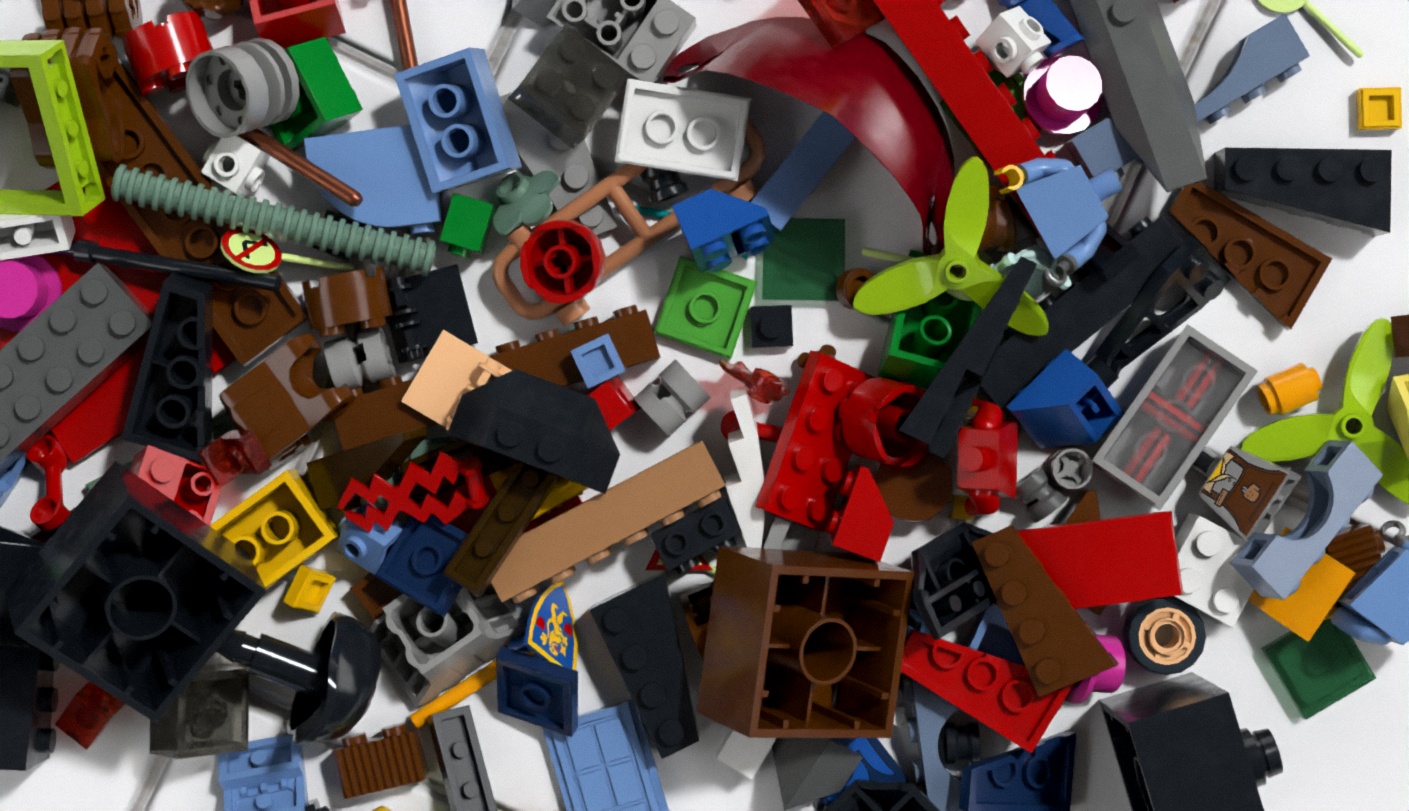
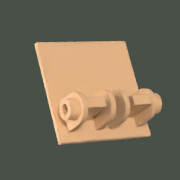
(448, 374)

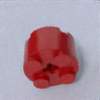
(164, 51)
(874, 417)

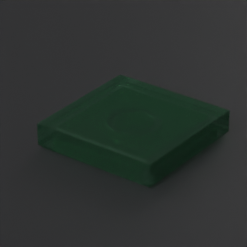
(804, 260)
(1318, 670)

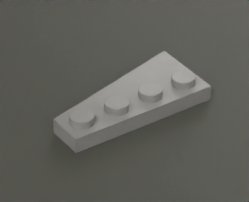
(574, 167)

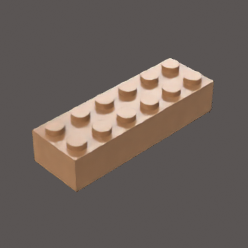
(606, 519)

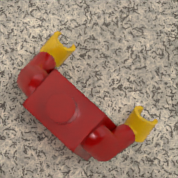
(985, 461)

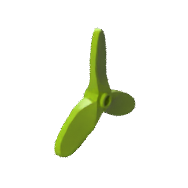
(929, 276)
(1362, 387)

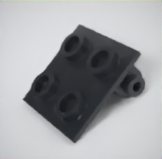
(425, 308)

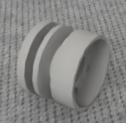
(242, 87)

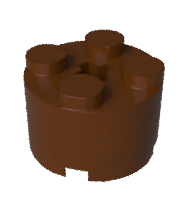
(347, 300)

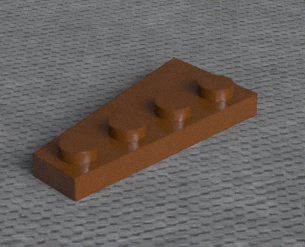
(1256, 253)
(1043, 623)

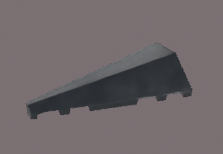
(945, 403)

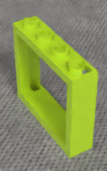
(64, 129)

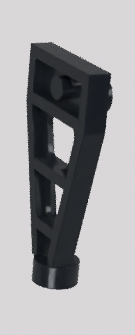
(1198, 277)

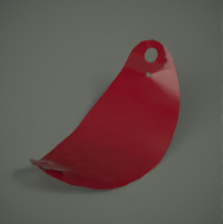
(858, 85)

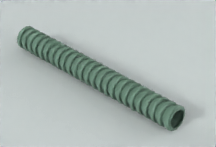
(272, 219)

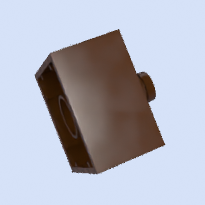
(794, 628)

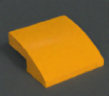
(1313, 599)

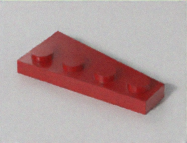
(983, 686)

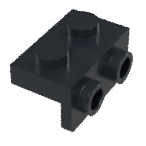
(694, 534)

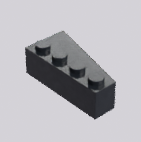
(1324, 184)
(175, 378)
(648, 654)
(26, 707)

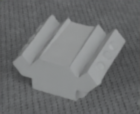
(439, 651)

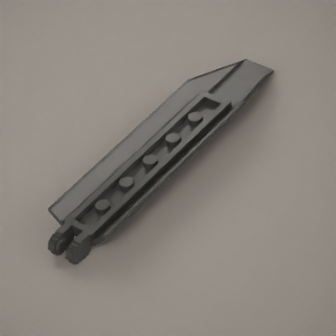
(1144, 86)

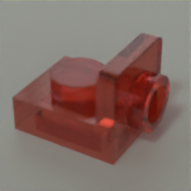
(234, 455)
(88, 714)

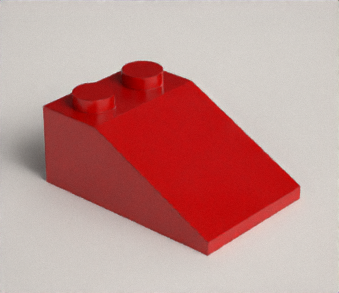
(296, 20)

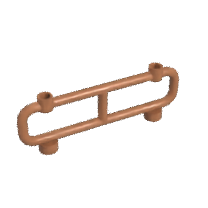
(645, 235)

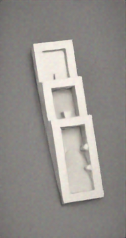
(747, 482)

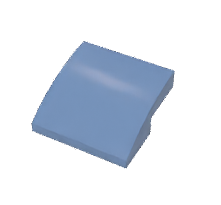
(264, 777)

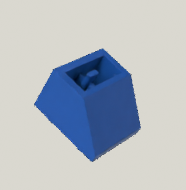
(722, 228)
(1065, 405)

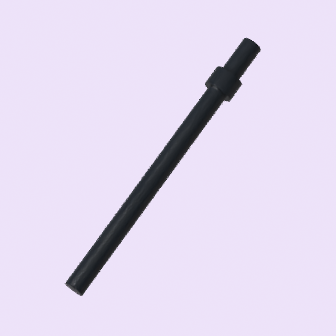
(91, 252)

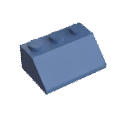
(458, 120)

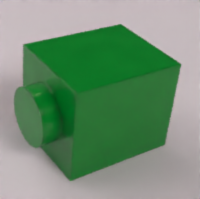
(467, 225)

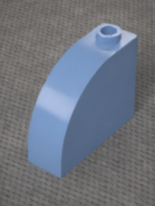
(386, 172)

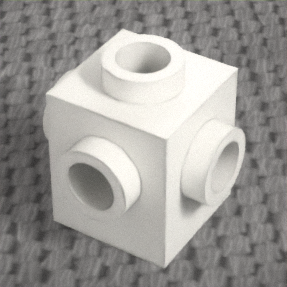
(1014, 42)
(235, 165)

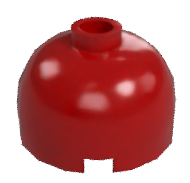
(562, 261)

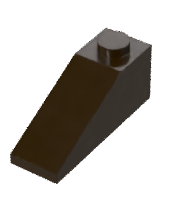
(383, 457)

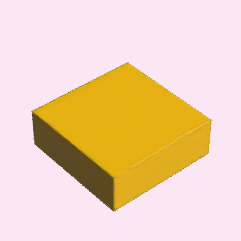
(1379, 108)
(309, 589)

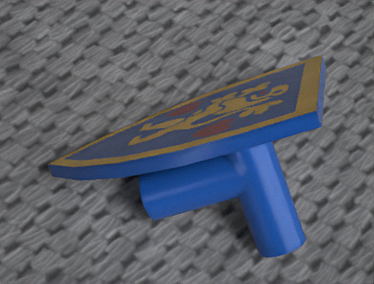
(551, 628)

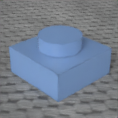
(598, 361)

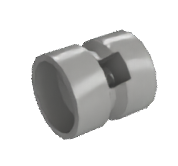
(345, 362)
(672, 397)

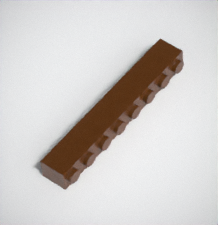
(549, 358)

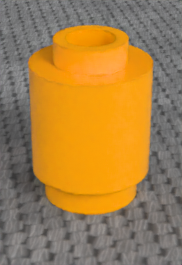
(1289, 389)

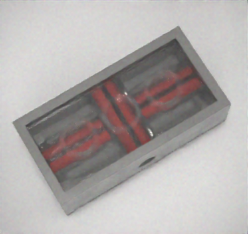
(1173, 417)

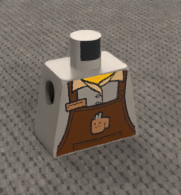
(1244, 488)

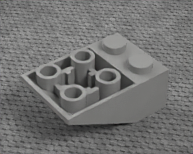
(633, 33)

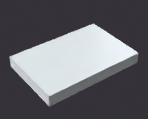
(682, 129)

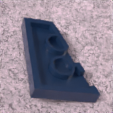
(1022, 779)

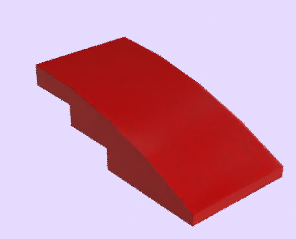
(1110, 558)

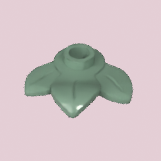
(524, 200)

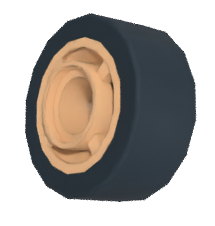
(1180, 651)

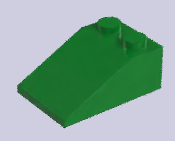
(925, 337)

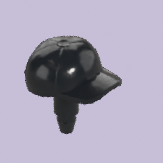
(330, 682)

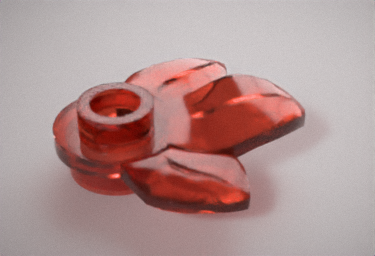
(761, 383)

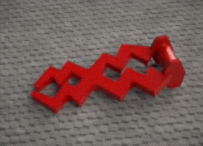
(399, 495)

